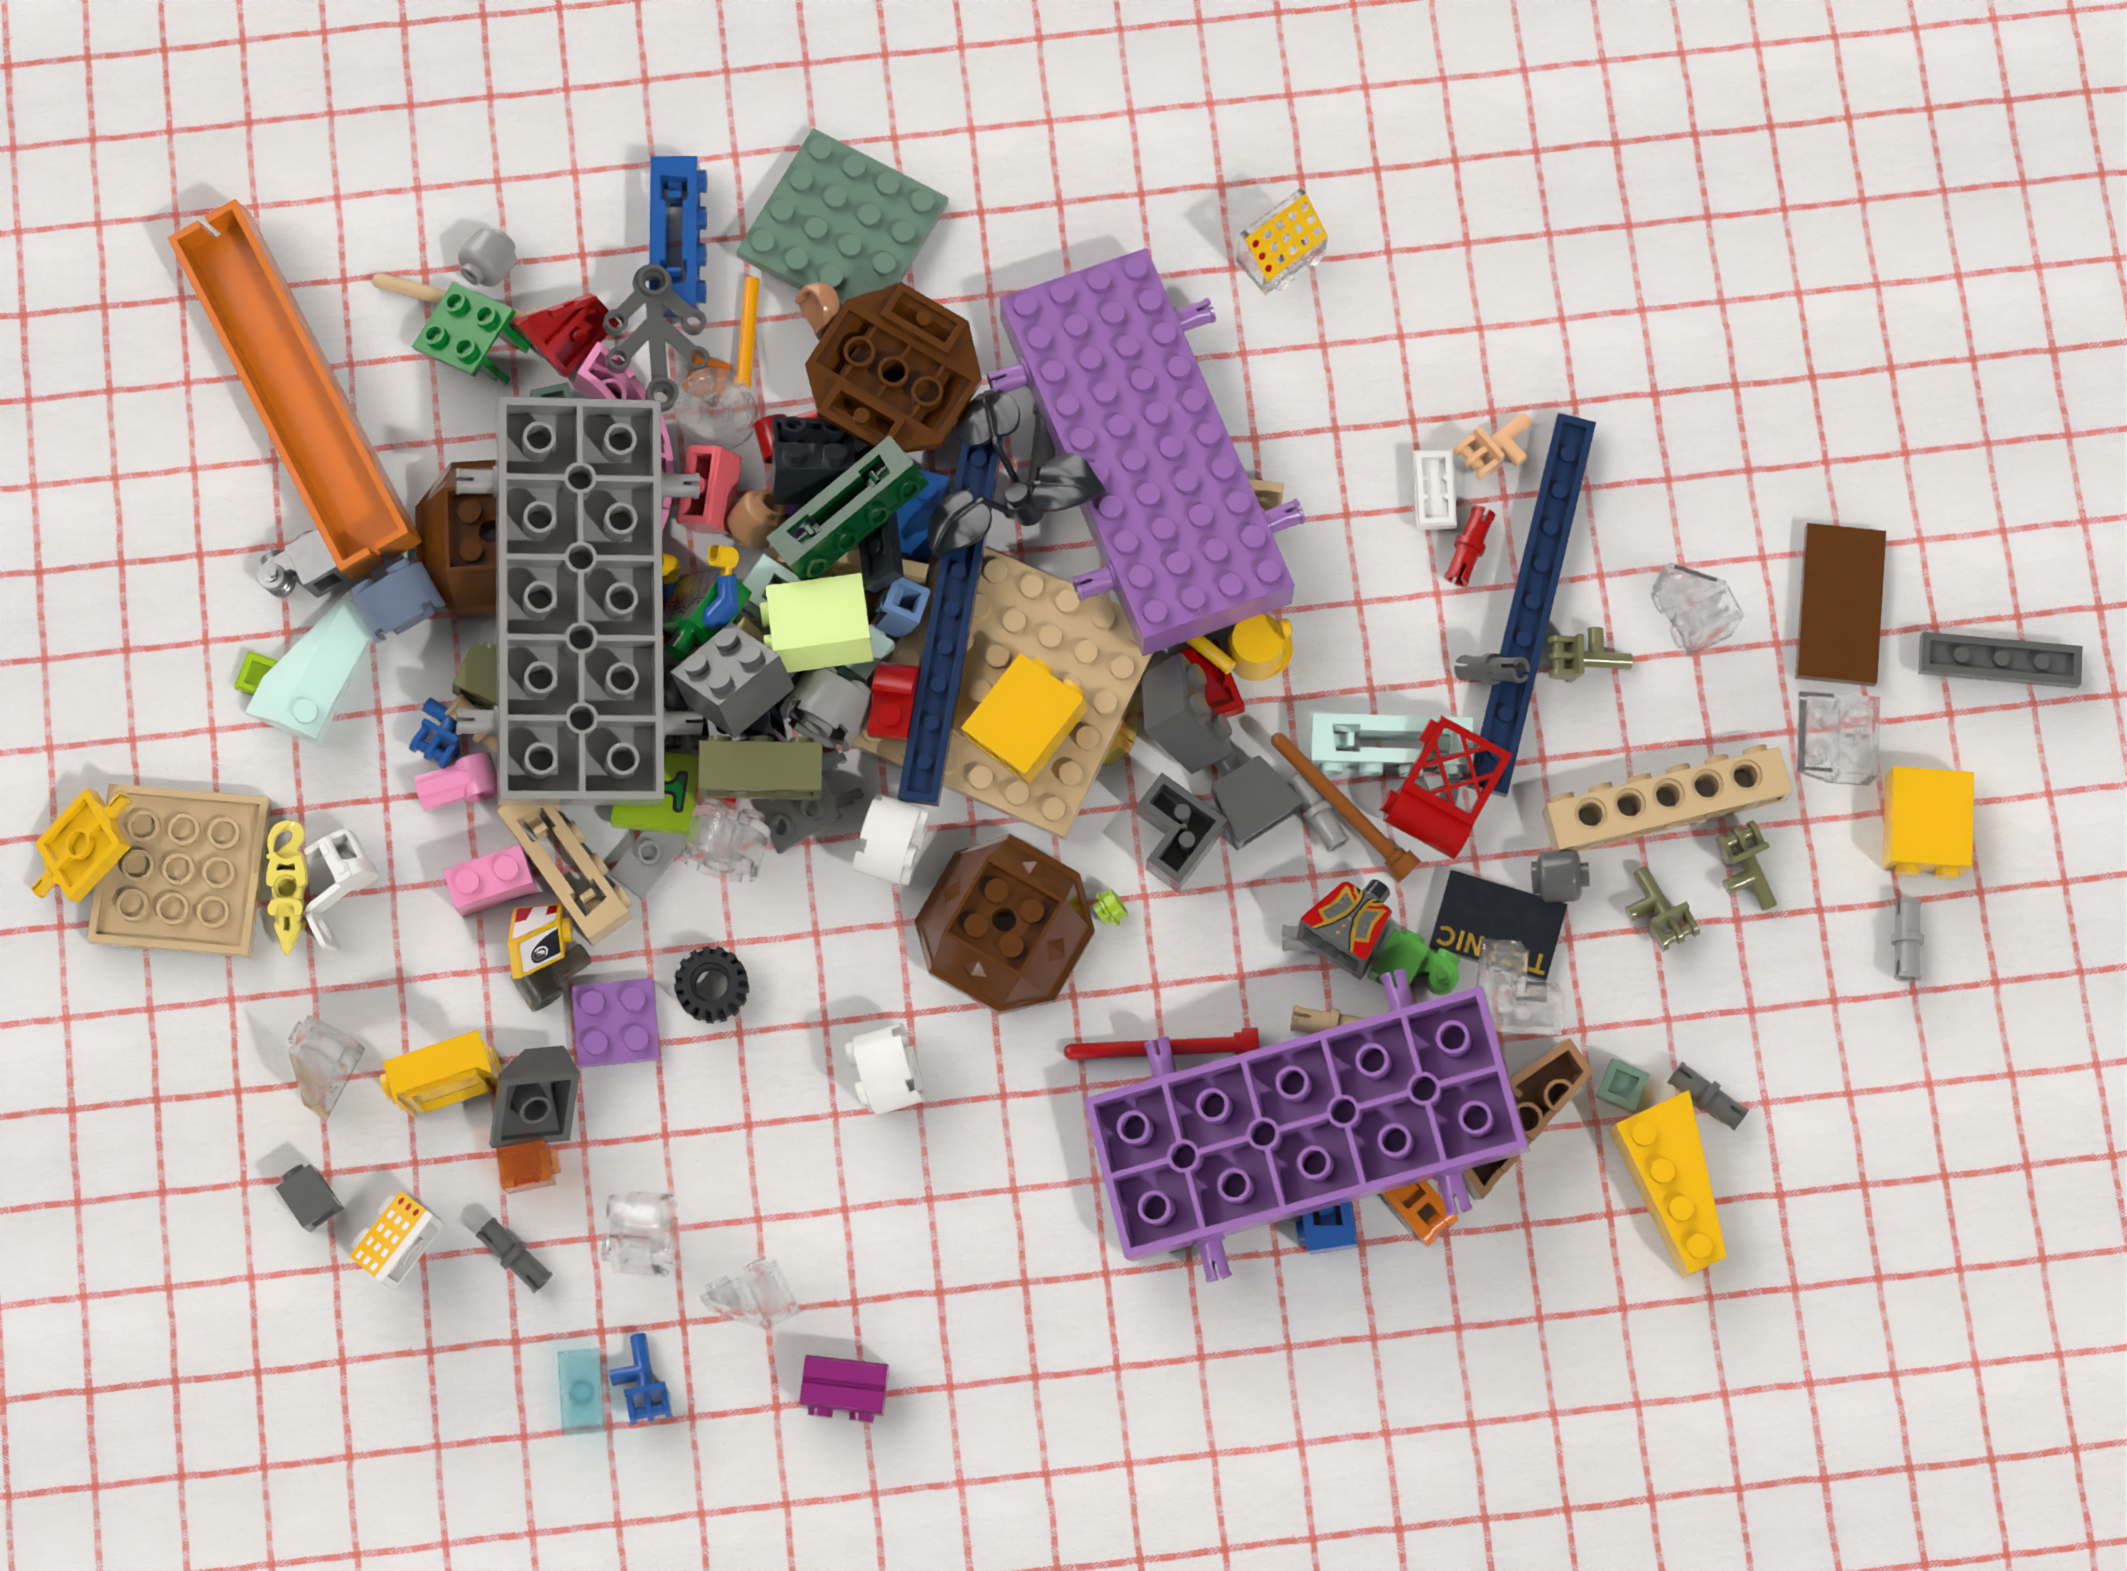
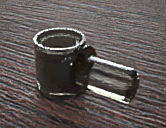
(544, 985)

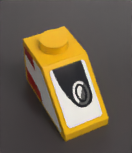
(537, 938)

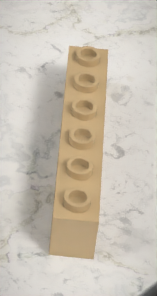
(1768, 787)

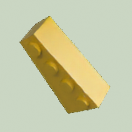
(1673, 1180)

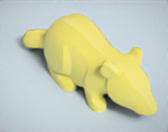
(288, 878)

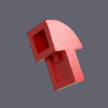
(893, 700)

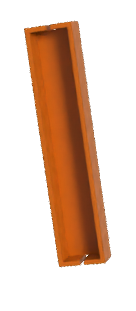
(294, 391)

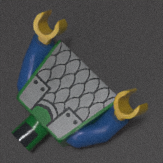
(700, 601)

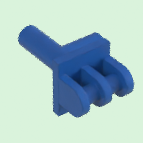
(439, 736)
(647, 1390)

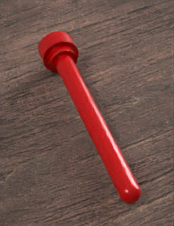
(1237, 1044)

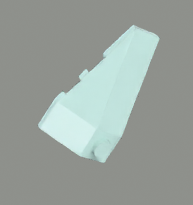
(314, 675)

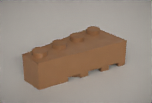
(1540, 1093)

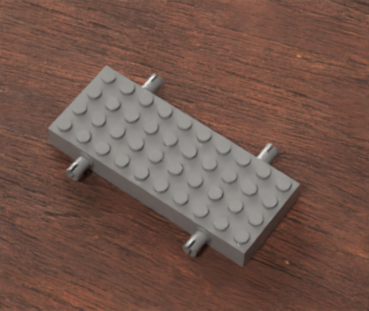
(579, 602)

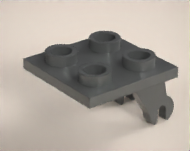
(798, 819)

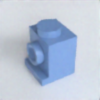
(901, 607)

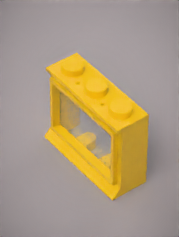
(441, 1074)

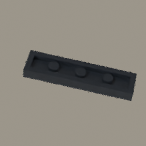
(881, 548)

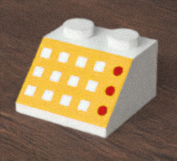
(395, 1239)

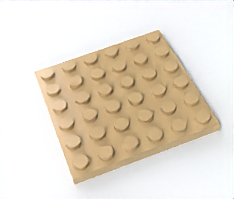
(1081, 642)

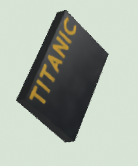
(1487, 910)

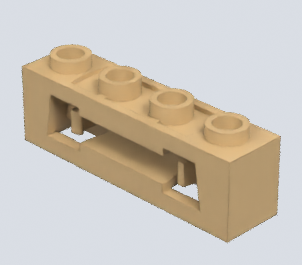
(604, 916)

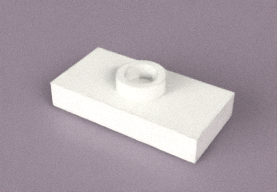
(1434, 489)

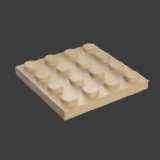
(188, 873)

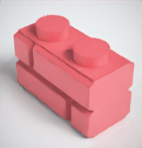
(718, 489)

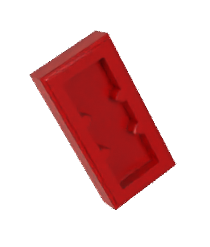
(1220, 688)

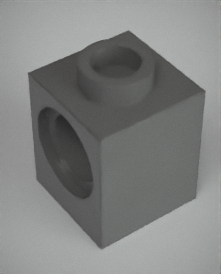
(309, 1196)

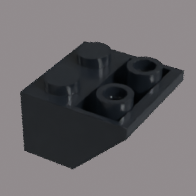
(806, 458)

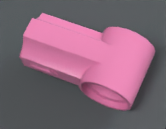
(467, 780)

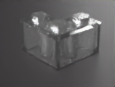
(1513, 1001)

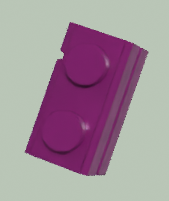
(844, 1387)

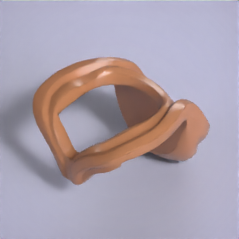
(819, 305)

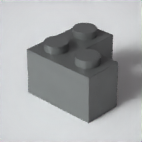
(1180, 716)
(1188, 828)

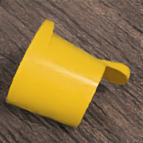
(1260, 647)

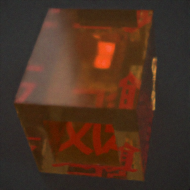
(528, 1166)

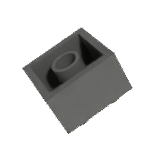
(732, 680)

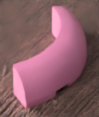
(599, 383)

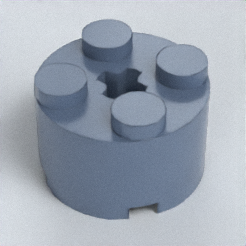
(396, 600)

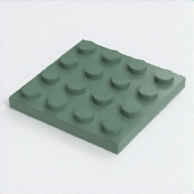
(841, 221)

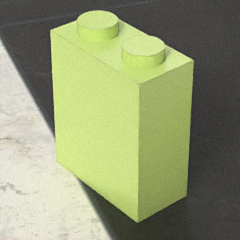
(818, 622)

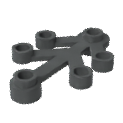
(656, 331)

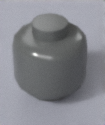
(1559, 876)

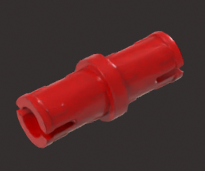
(1469, 546)

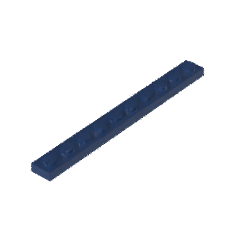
(1535, 590)
(947, 642)

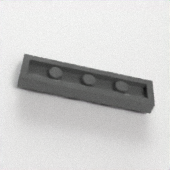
(2000, 660)

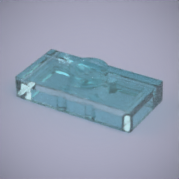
(581, 1392)

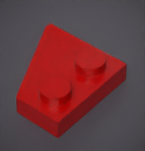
(566, 331)

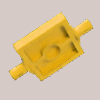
(82, 845)

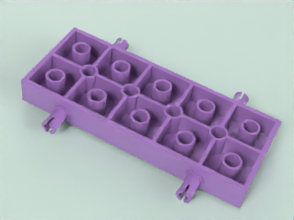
(1128, 397)
(1306, 1125)

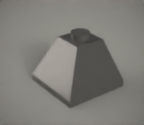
(535, 1098)

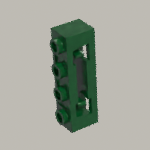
(848, 510)

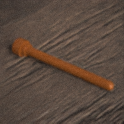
(1397, 860)

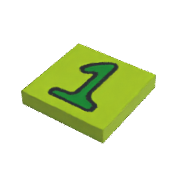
(680, 799)

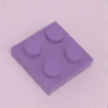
(615, 1022)

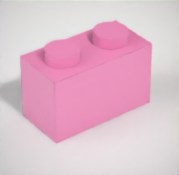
(490, 880)

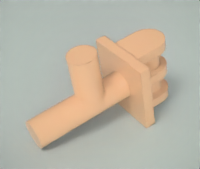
(1487, 452)

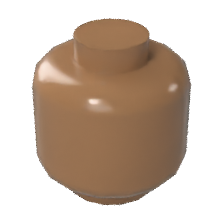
(755, 519)

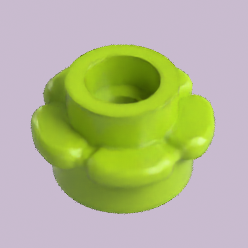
(1110, 907)

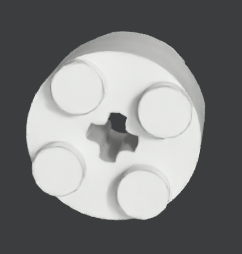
(891, 839)
(886, 1070)

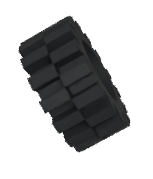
(704, 961)

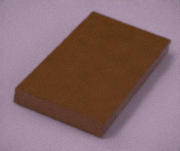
(1840, 604)

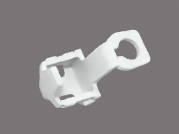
(348, 874)

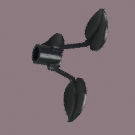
(1063, 481)

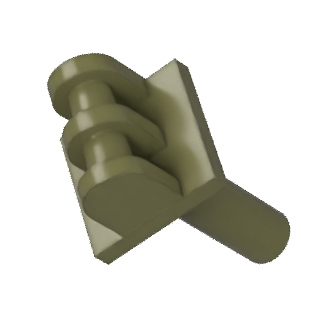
(1572, 662)
(1746, 855)
(1666, 918)

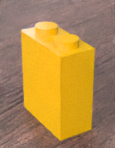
(1025, 717)
(1928, 822)

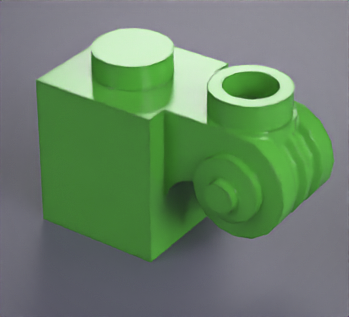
(1407, 952)

